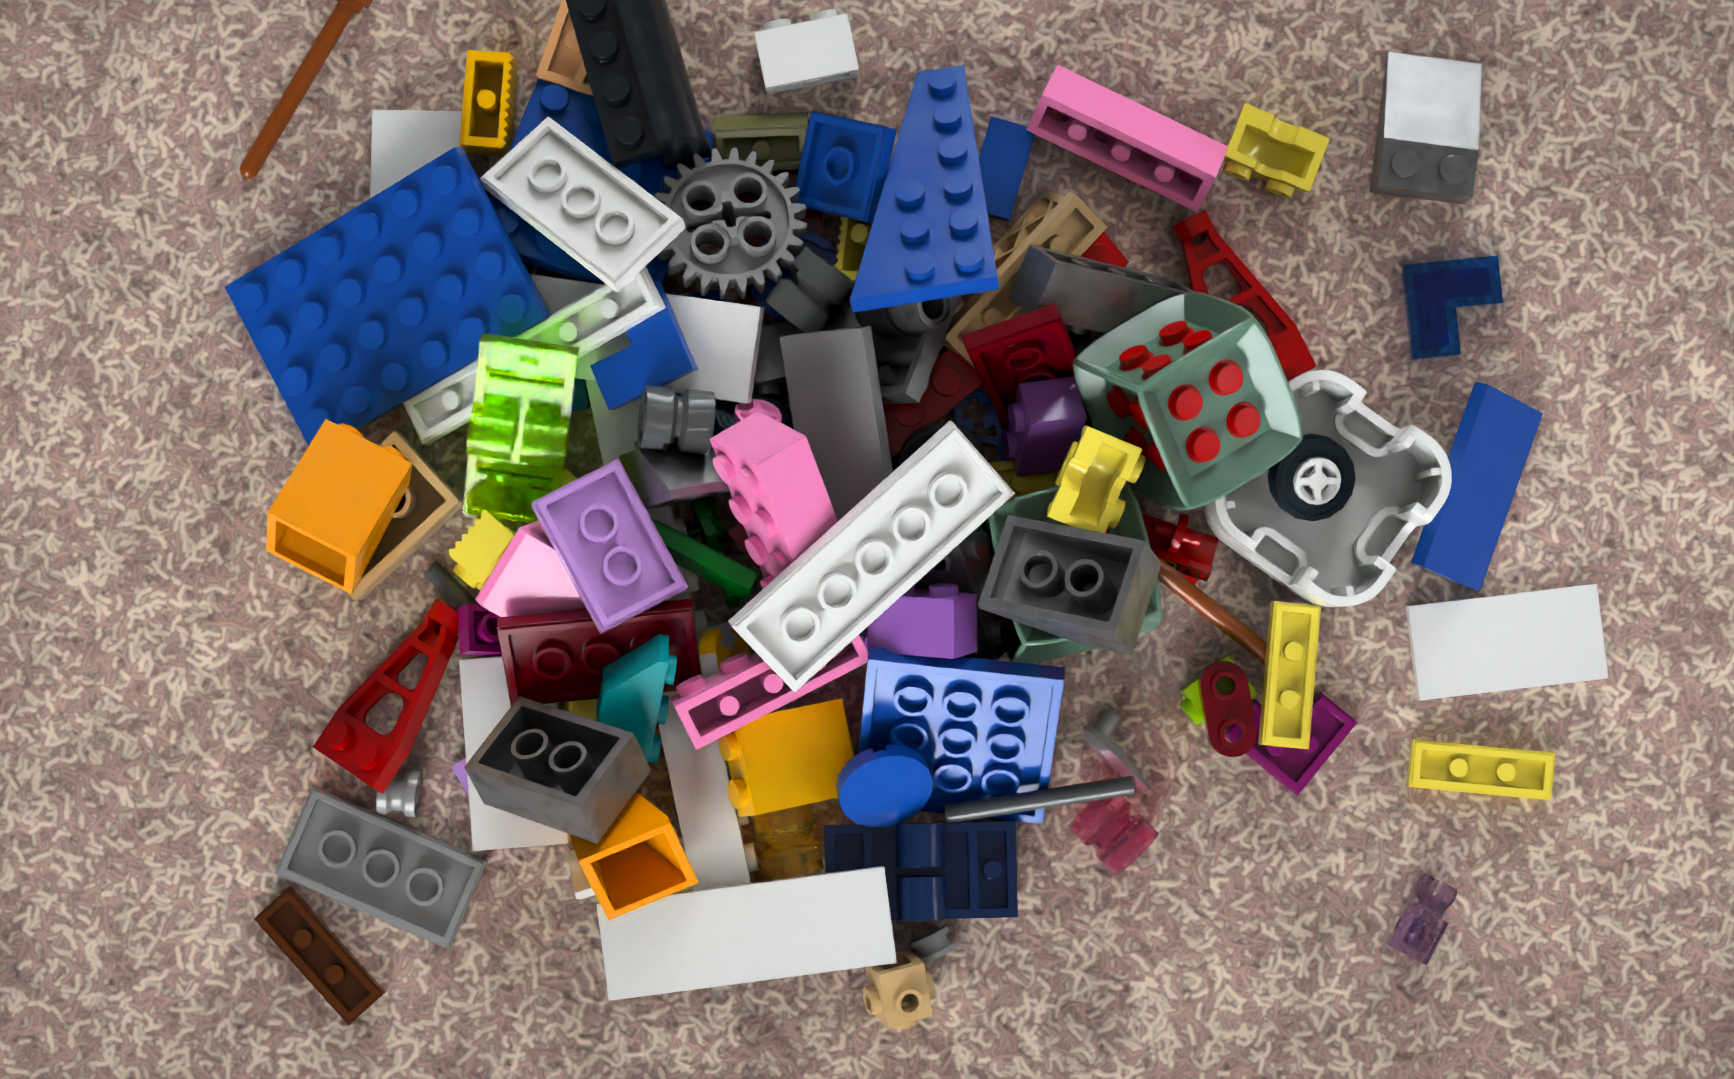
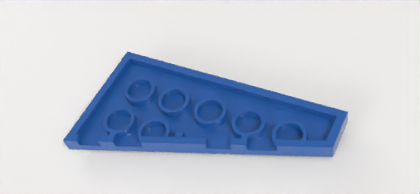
(932, 211)

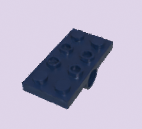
(934, 867)

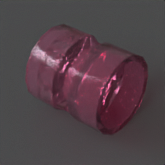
(1114, 831)

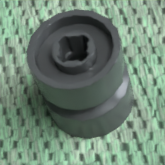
(809, 291)
(676, 419)

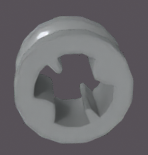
(933, 944)

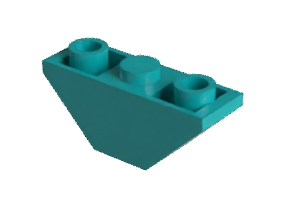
(633, 692)

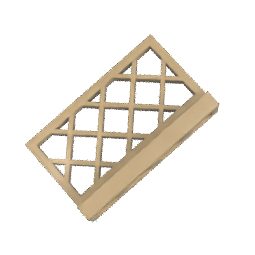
(1050, 223)

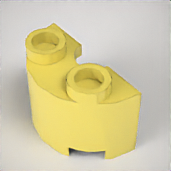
(1273, 152)
(1093, 481)

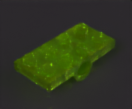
(518, 425)

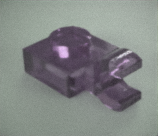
(1422, 925)

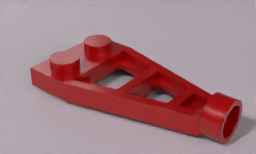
(1280, 328)
(360, 748)

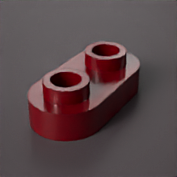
(1227, 709)

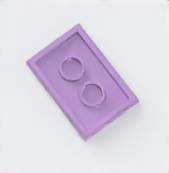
(609, 546)

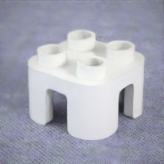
(1345, 557)

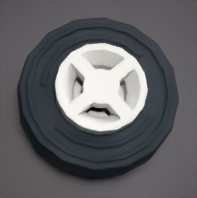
(1328, 484)

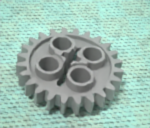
(737, 261)

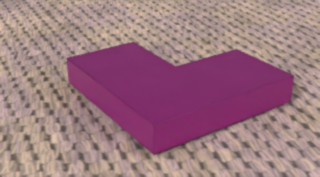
(1297, 766)

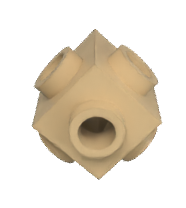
(899, 991)

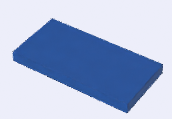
(1485, 475)

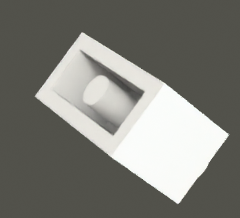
(806, 52)

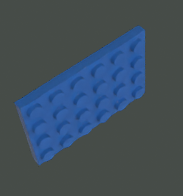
(387, 297)

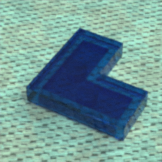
(1436, 291)

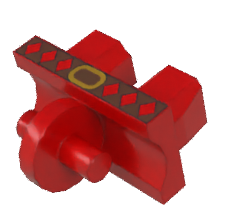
(1182, 547)

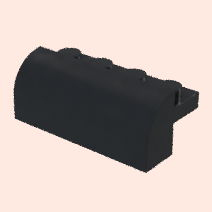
(639, 81)

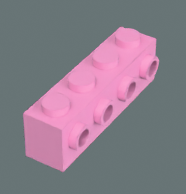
(1127, 138)
(748, 691)

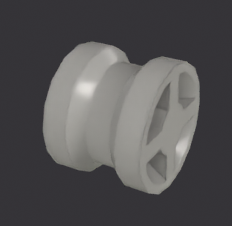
(402, 794)

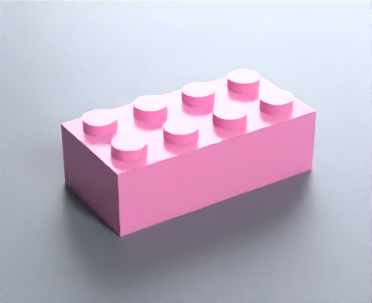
(773, 490)

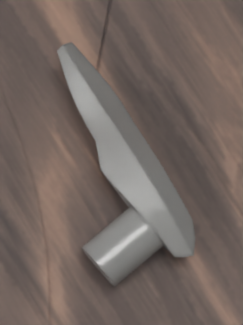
(1110, 752)

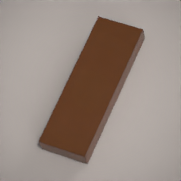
(319, 955)

